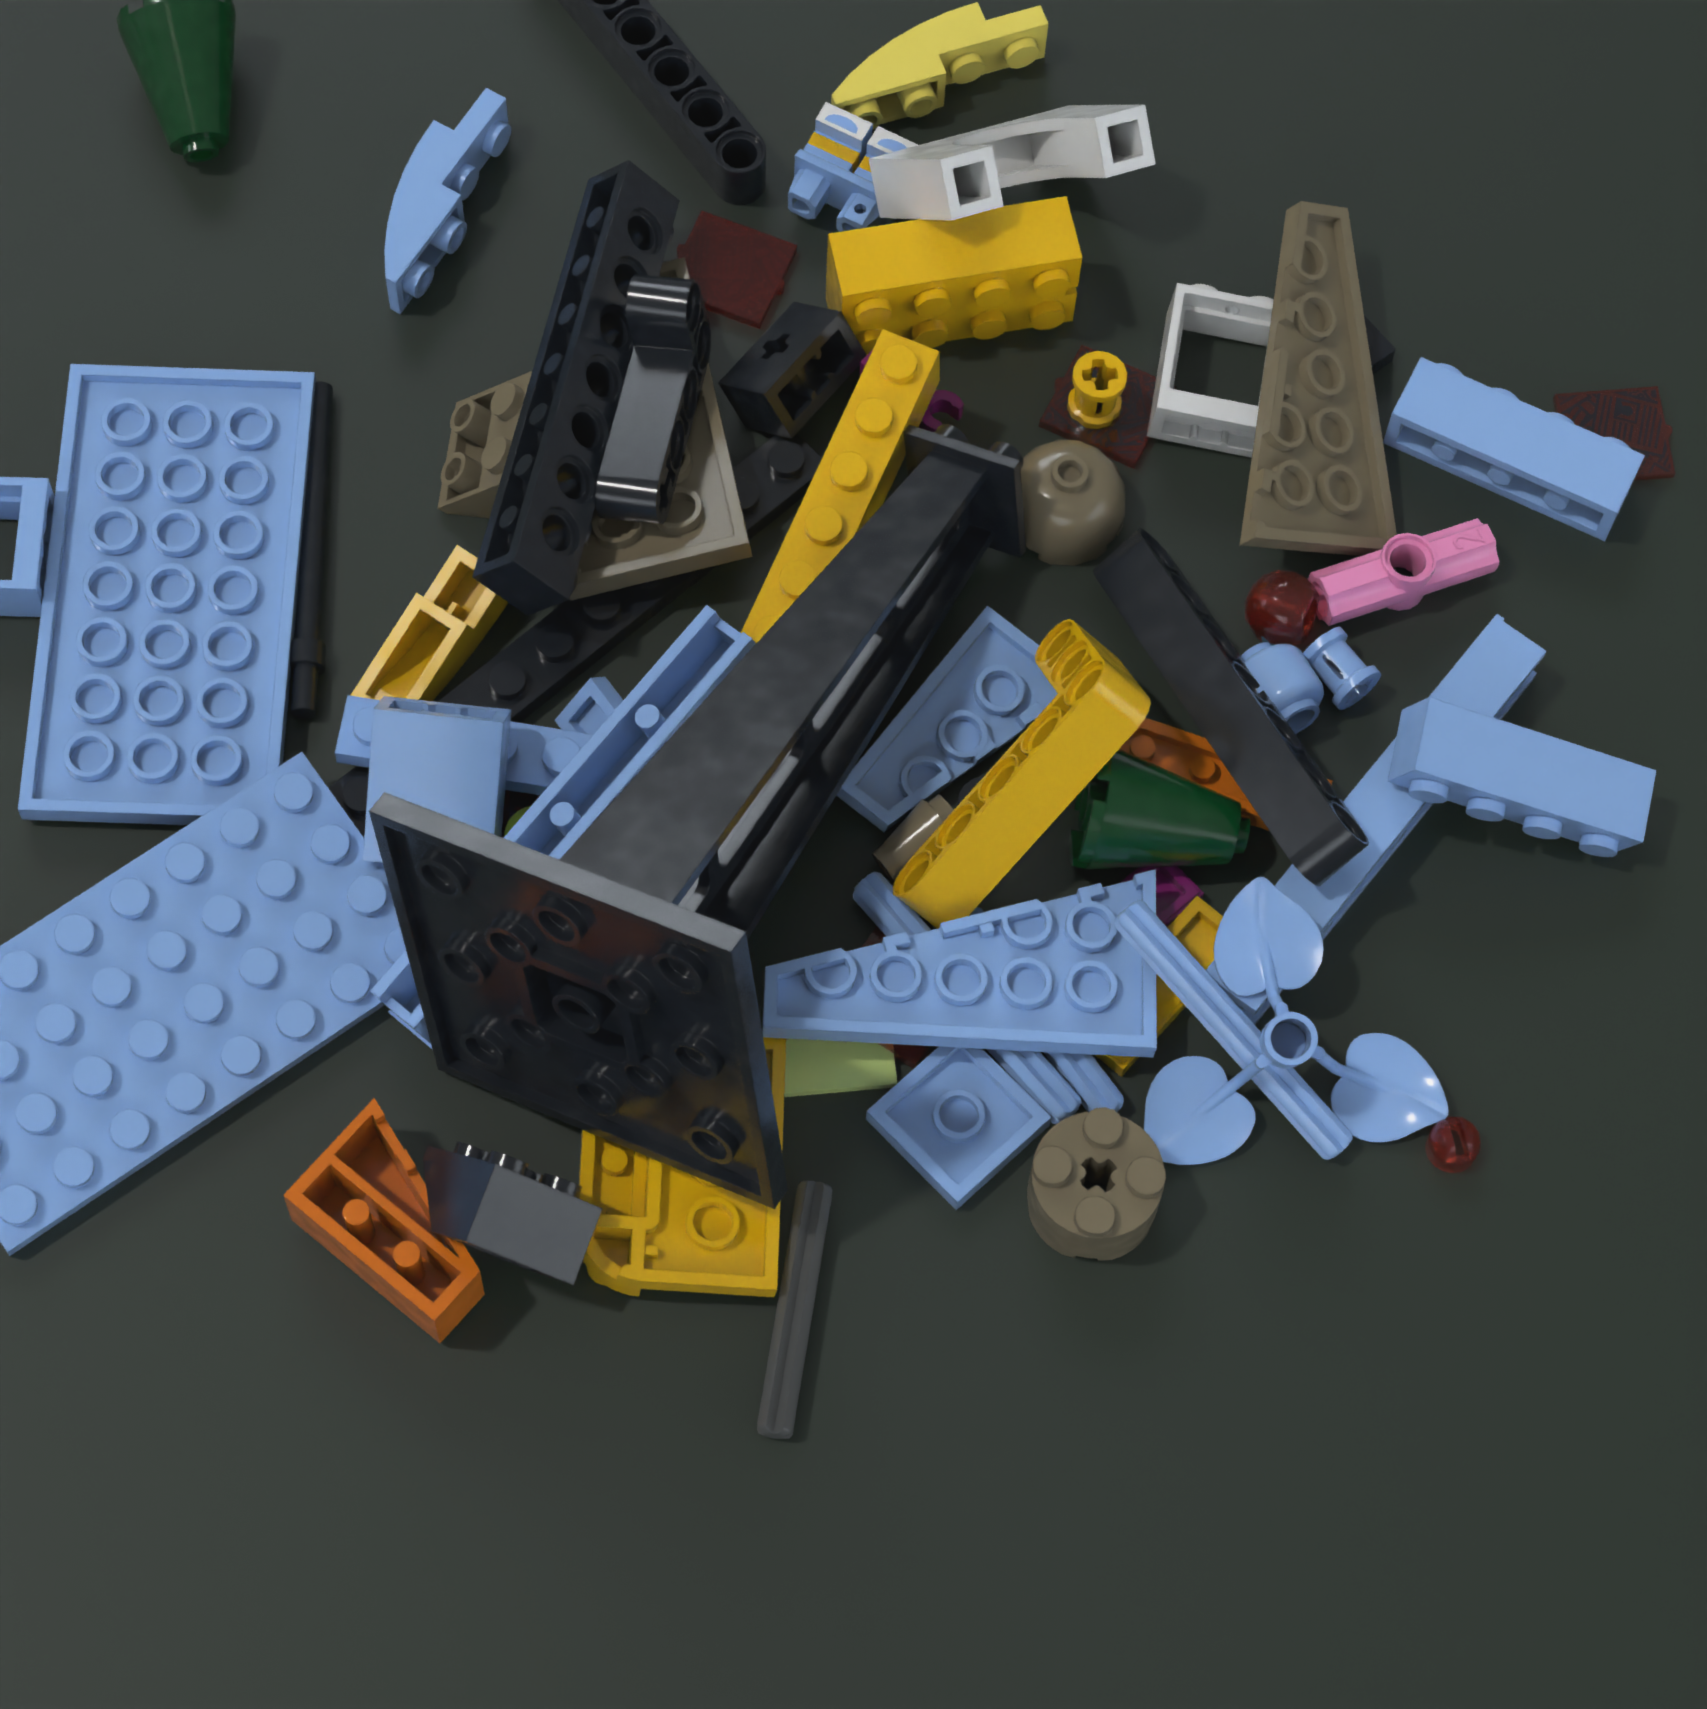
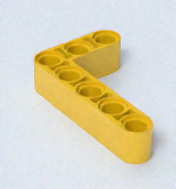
(1032, 781)

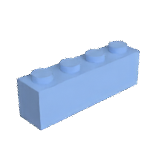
(1513, 448)
(1521, 777)

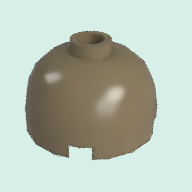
(1071, 502)

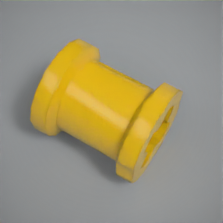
(1104, 389)

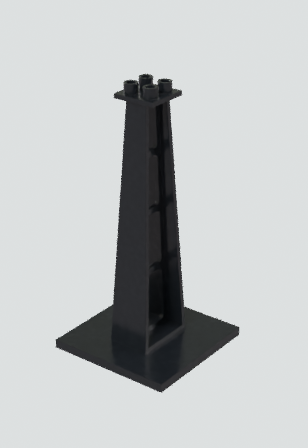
(625, 968)

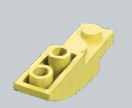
(955, 47)

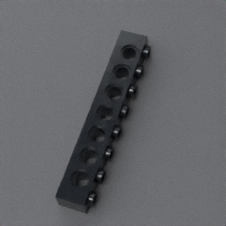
(573, 393)

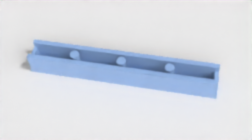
(1484, 681)
(604, 766)

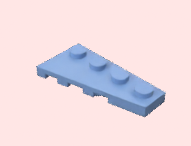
(957, 718)

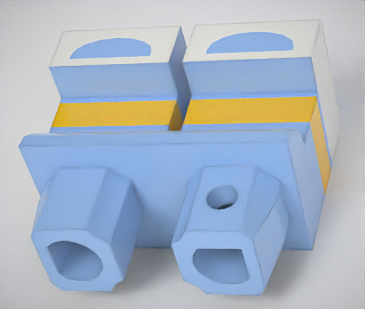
(838, 171)

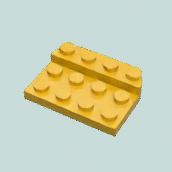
(674, 1228)

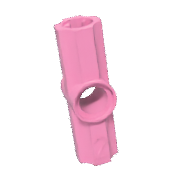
(1433, 559)

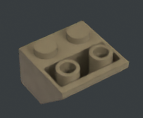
(479, 448)

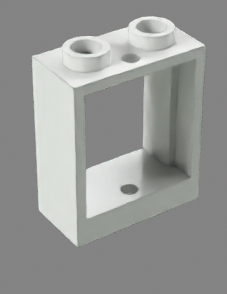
(1196, 417)

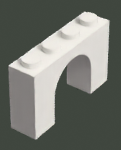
(969, 169)

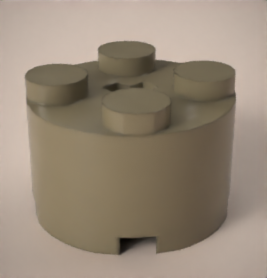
(1102, 1150)

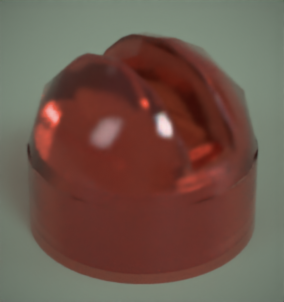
(1441, 1145)

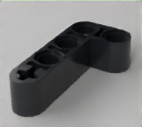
(656, 399)

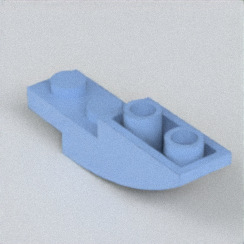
(428, 203)

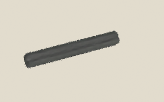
(794, 1310)

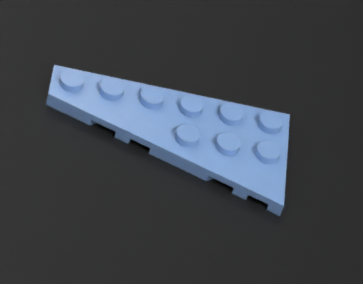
(992, 980)

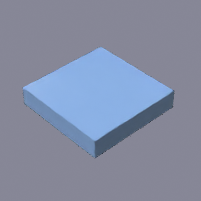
(958, 1120)

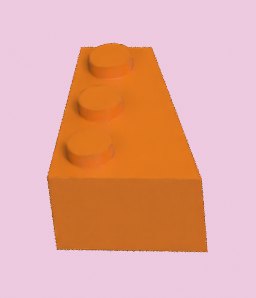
(375, 1217)

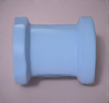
(1341, 668)

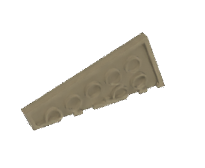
(1318, 432)
(703, 519)

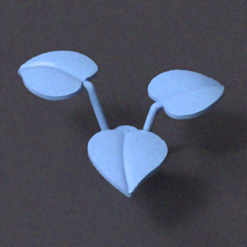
(1267, 946)

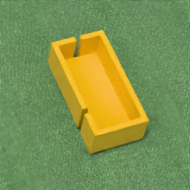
(957, 276)

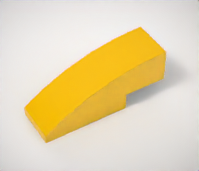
(433, 635)

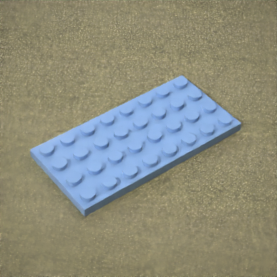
(167, 592)
(182, 990)

